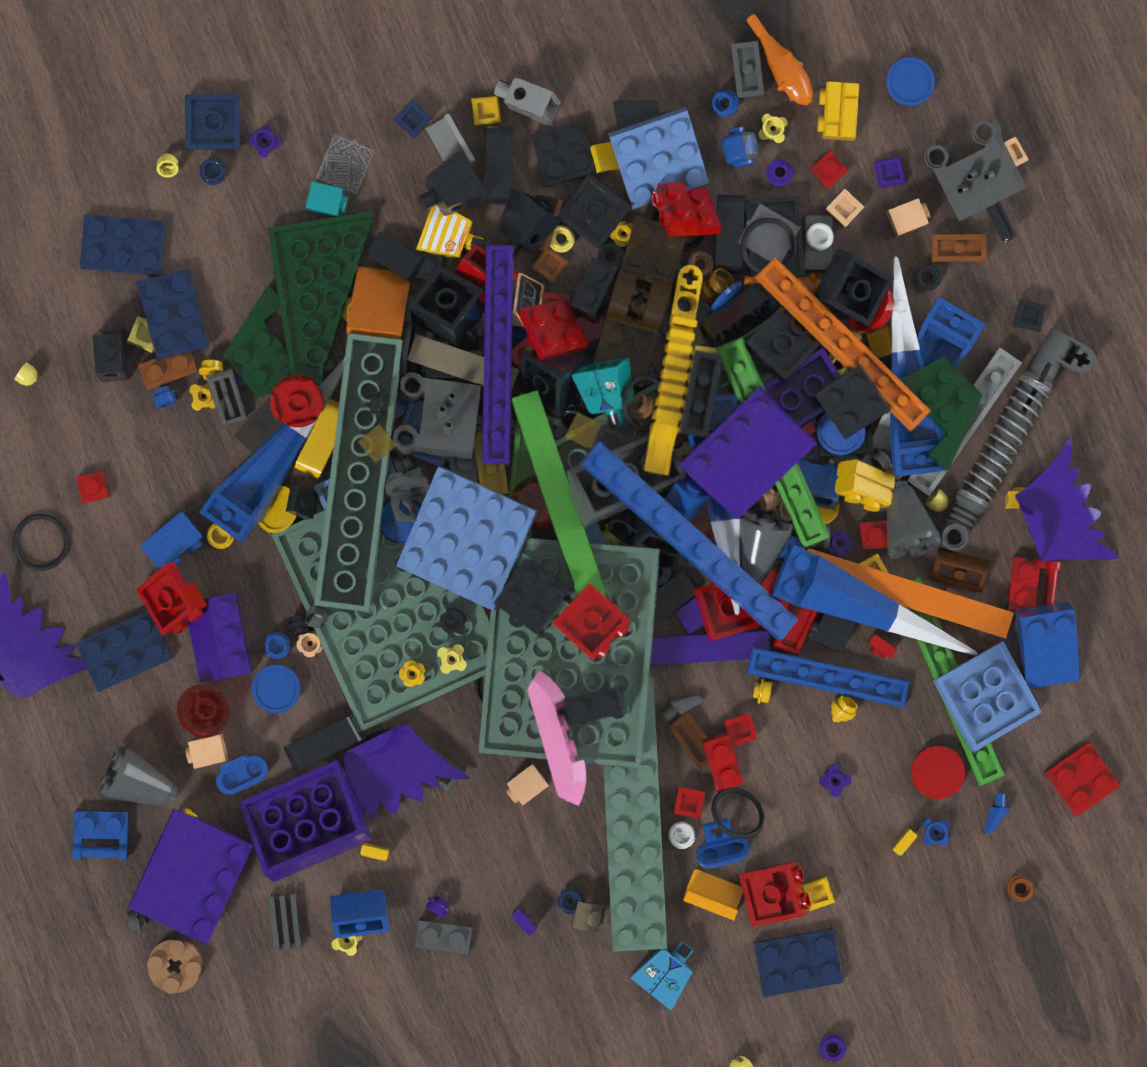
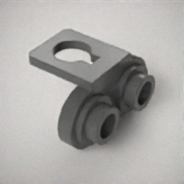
(404, 488)

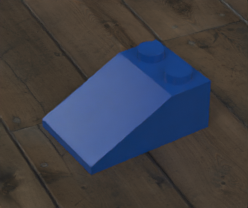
(1048, 644)

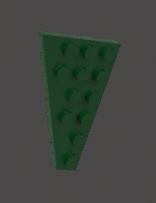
(313, 281)

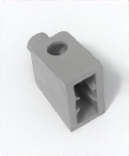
(537, 104)

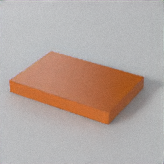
(378, 303)

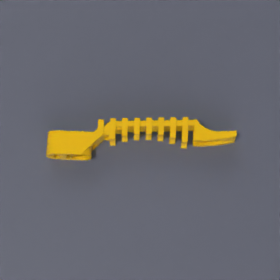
(674, 374)

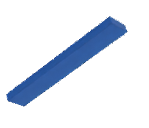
(828, 677)

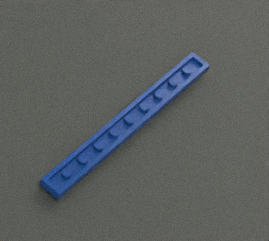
(688, 540)

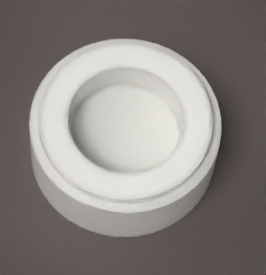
(819, 236)
(681, 835)

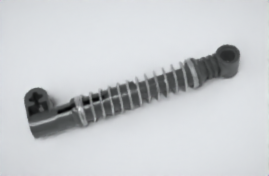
(1012, 428)

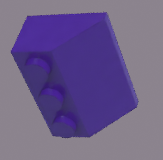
(220, 640)

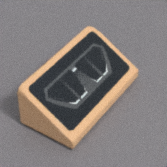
(528, 293)

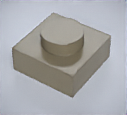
(587, 916)

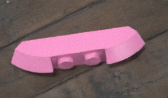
(560, 752)

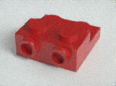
(685, 211)
(171, 600)
(592, 622)
(775, 893)

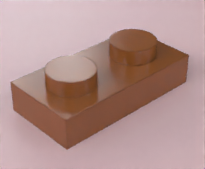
(958, 248)
(167, 370)

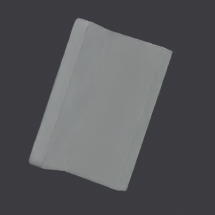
(448, 139)

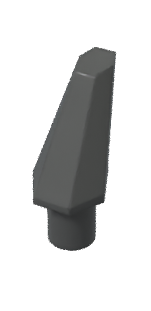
(681, 705)

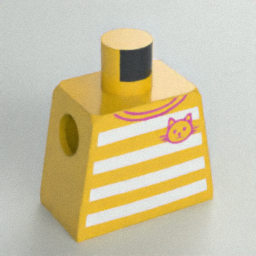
(447, 235)

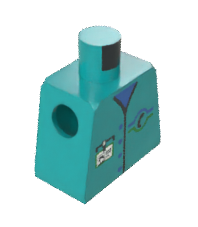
(604, 386)

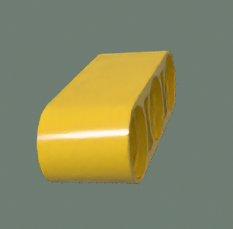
(320, 442)

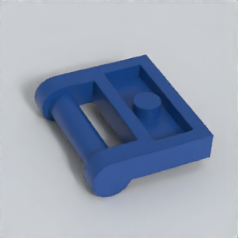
(101, 826)

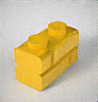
(840, 111)
(864, 485)

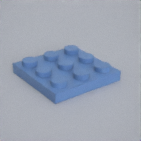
(656, 153)
(987, 696)

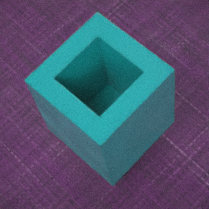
(326, 200)

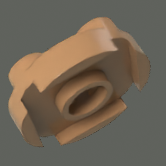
(177, 950)

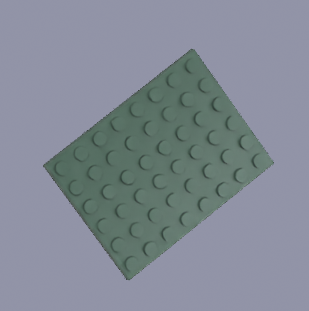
(401, 627)
(519, 654)

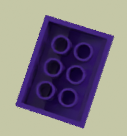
(747, 452)
(304, 821)
(190, 875)

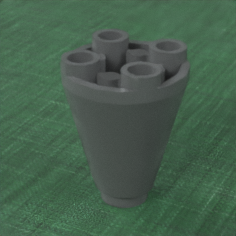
(909, 524)
(761, 542)
(136, 780)

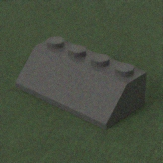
(597, 502)

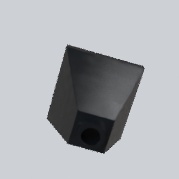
(553, 377)

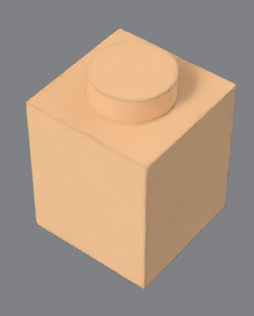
(908, 217)
(206, 751)
(526, 785)

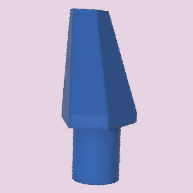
(996, 813)

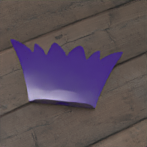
(1056, 514)
(27, 654)
(394, 766)

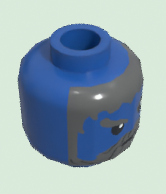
(740, 148)

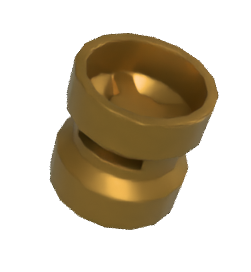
(715, 285)

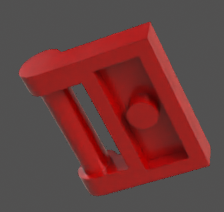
(1025, 580)

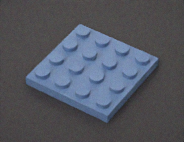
(466, 538)

